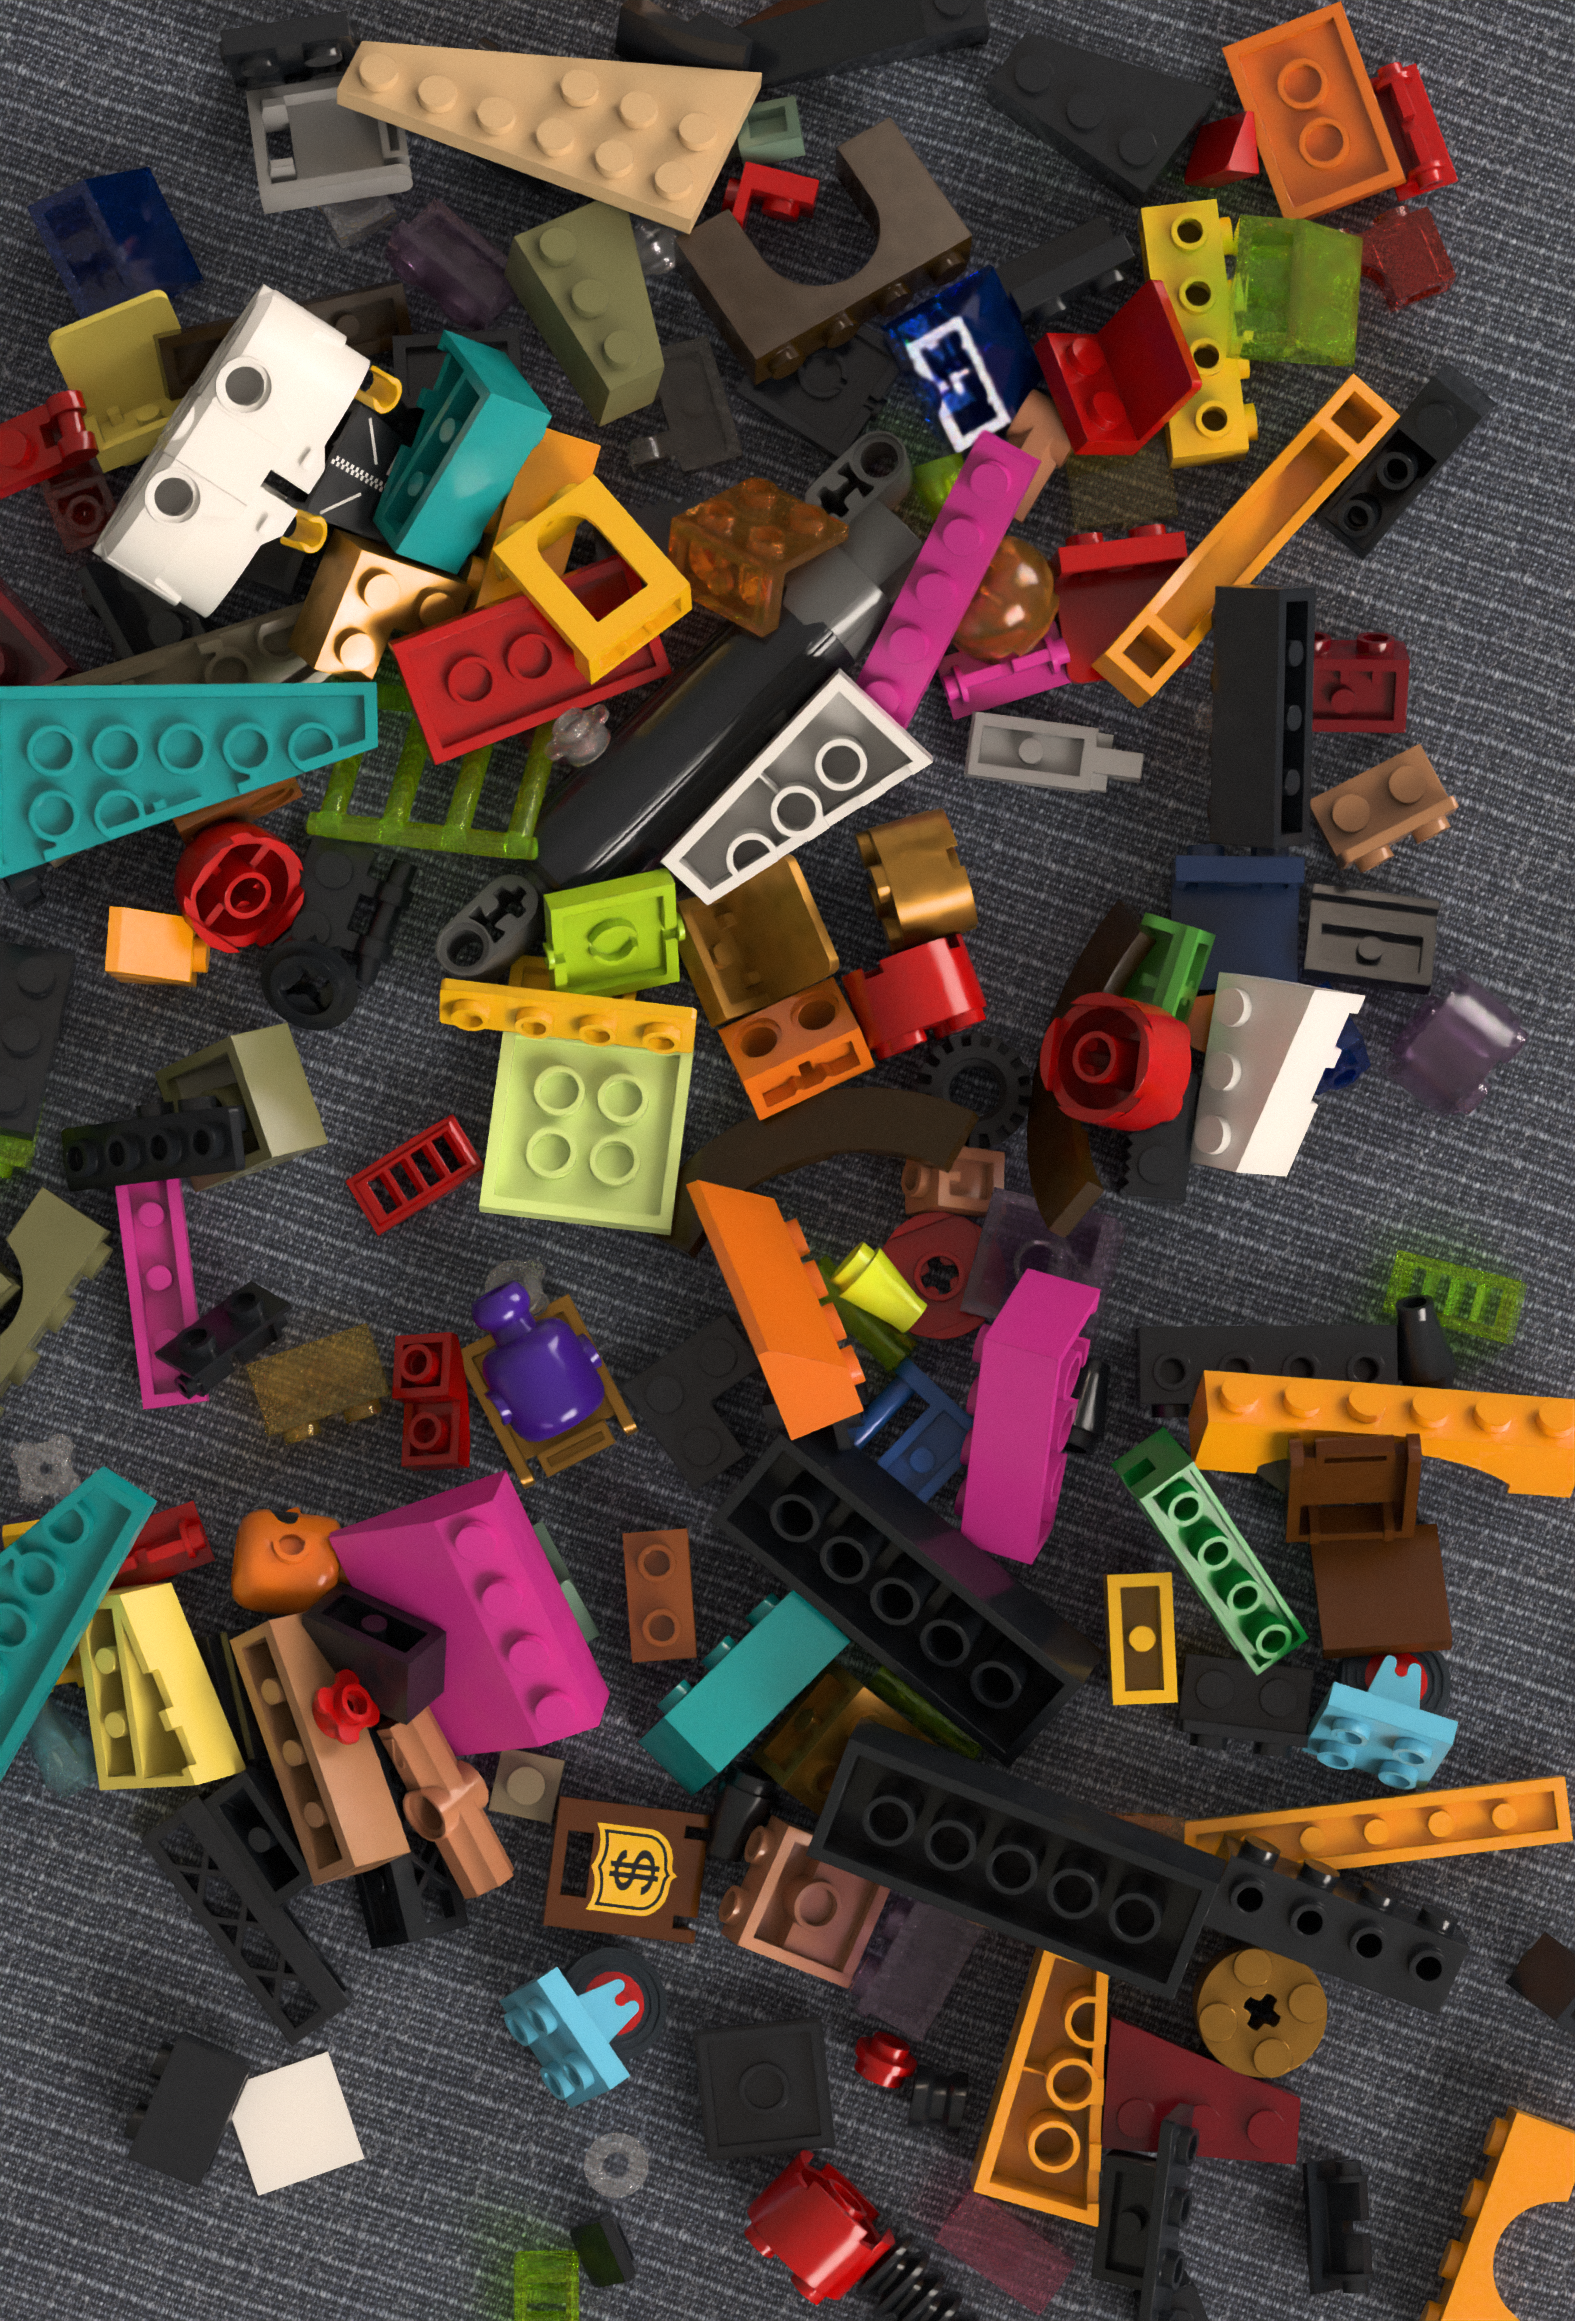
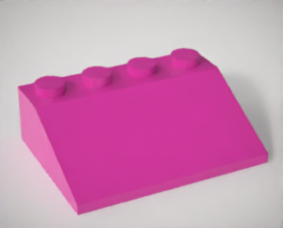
(480, 1574)

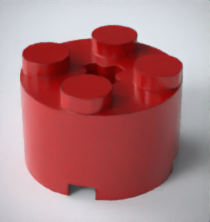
(914, 994)
(1117, 1062)
(817, 2228)

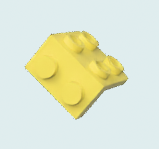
(118, 372)

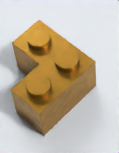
(361, 597)

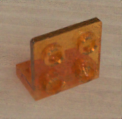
(744, 544)

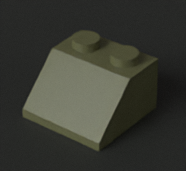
(269, 1080)

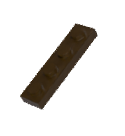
(363, 314)

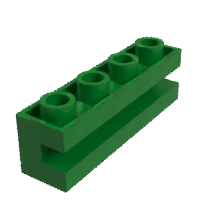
(1209, 1550)

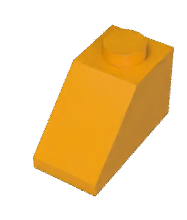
(153, 949)

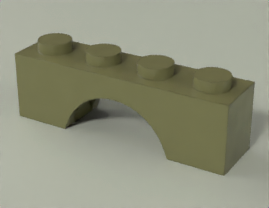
(55, 1251)

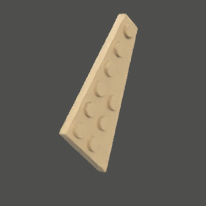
(594, 126)

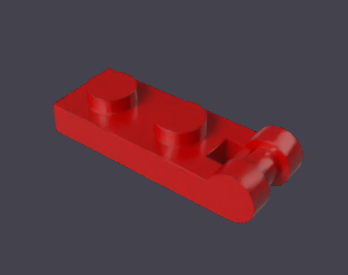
(29, 448)

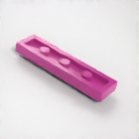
(157, 1281)

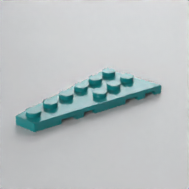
(131, 756)

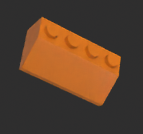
(781, 1307)

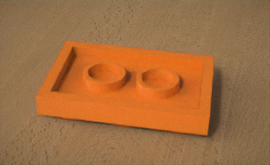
(1314, 114)

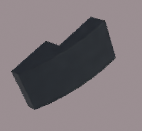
(658, 37)

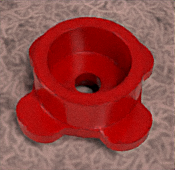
(344, 1708)

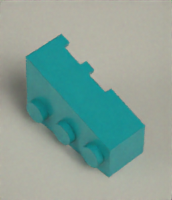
(464, 455)
(742, 1690)

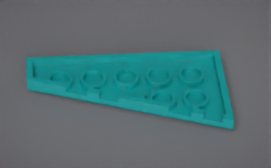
(53, 1588)

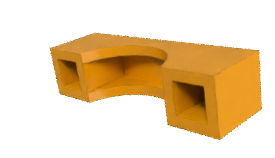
(1527, 2167)

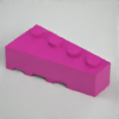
(1023, 1414)

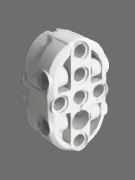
(254, 409)

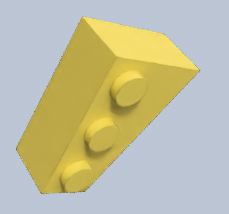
(151, 1695)

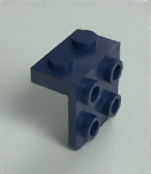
(1246, 904)

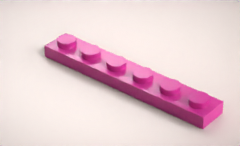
(946, 575)

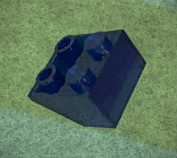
(114, 240)
(965, 359)

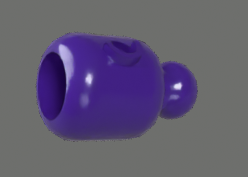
(538, 1370)

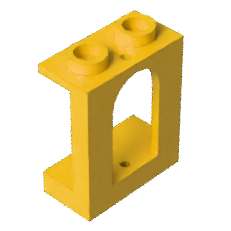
(609, 642)

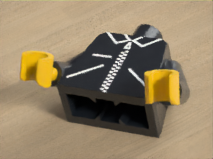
(356, 468)

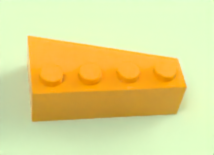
(1049, 2096)

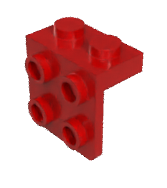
(1107, 586)

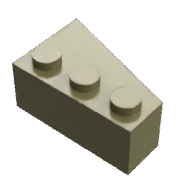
(591, 306)

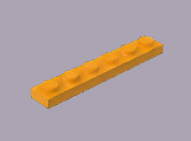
(1404, 1824)

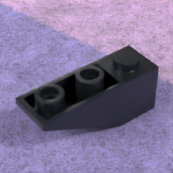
(1406, 460)

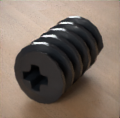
(908, 2292)

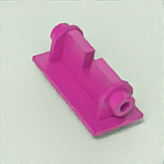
(981, 686)

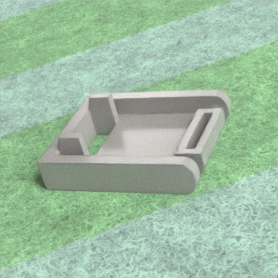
(335, 149)

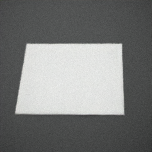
(295, 2124)

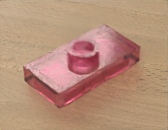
(1005, 2250)

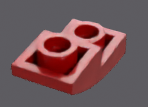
(435, 1399)

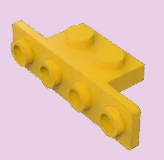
(538, 1013)

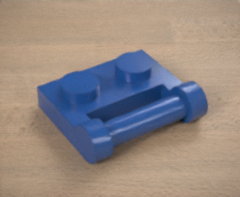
(931, 1446)

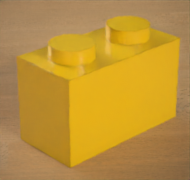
(1140, 1638)

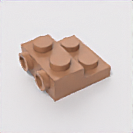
(800, 1906)

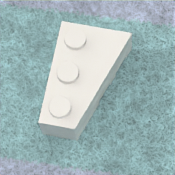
(1263, 1069)

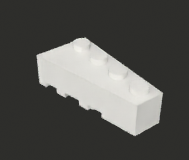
(805, 779)

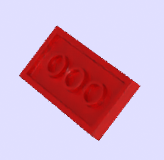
(510, 668)

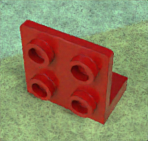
(1123, 380)

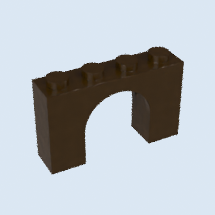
(780, 322)

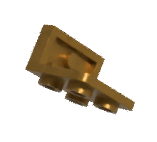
(755, 943)

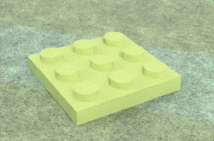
(586, 1133)

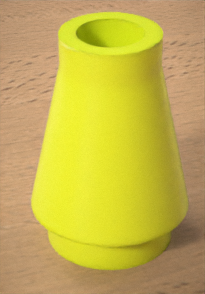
(877, 1287)

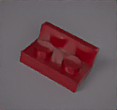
(1360, 684)

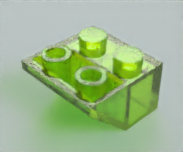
(1293, 292)

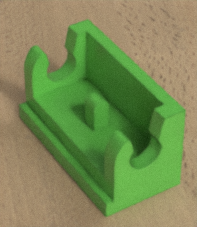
(1172, 968)

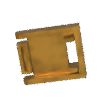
(570, 1446)

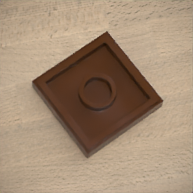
(1381, 1595)

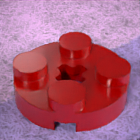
(953, 1242)

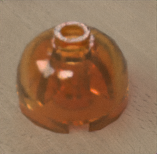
(1010, 604)

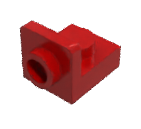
(777, 191)

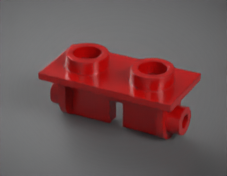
(1413, 130)
(165, 1547)

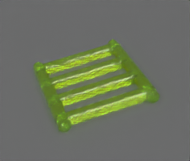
(456, 832)

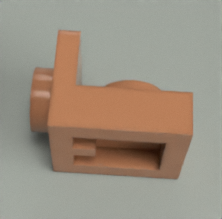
(961, 1191)

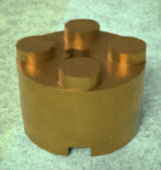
(917, 880)
(1266, 2046)

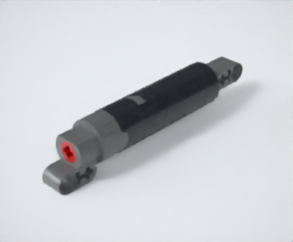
(707, 715)

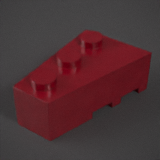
(1154, 2073)

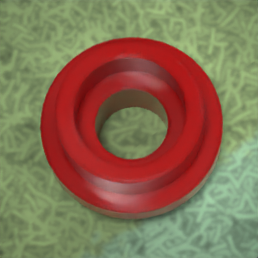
(884, 2059)

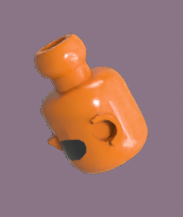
(284, 1561)

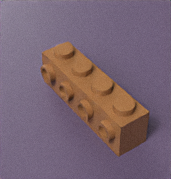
(351, 1793)

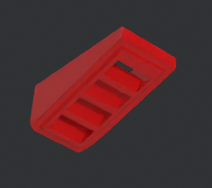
(462, 1148)

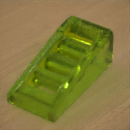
(1509, 1306)
(546, 2267)

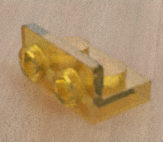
(320, 1382)

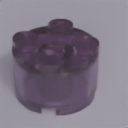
(1454, 1046)

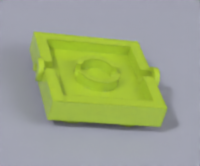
(613, 935)

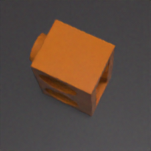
(796, 1048)

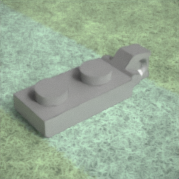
(1046, 754)

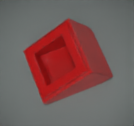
(1224, 152)

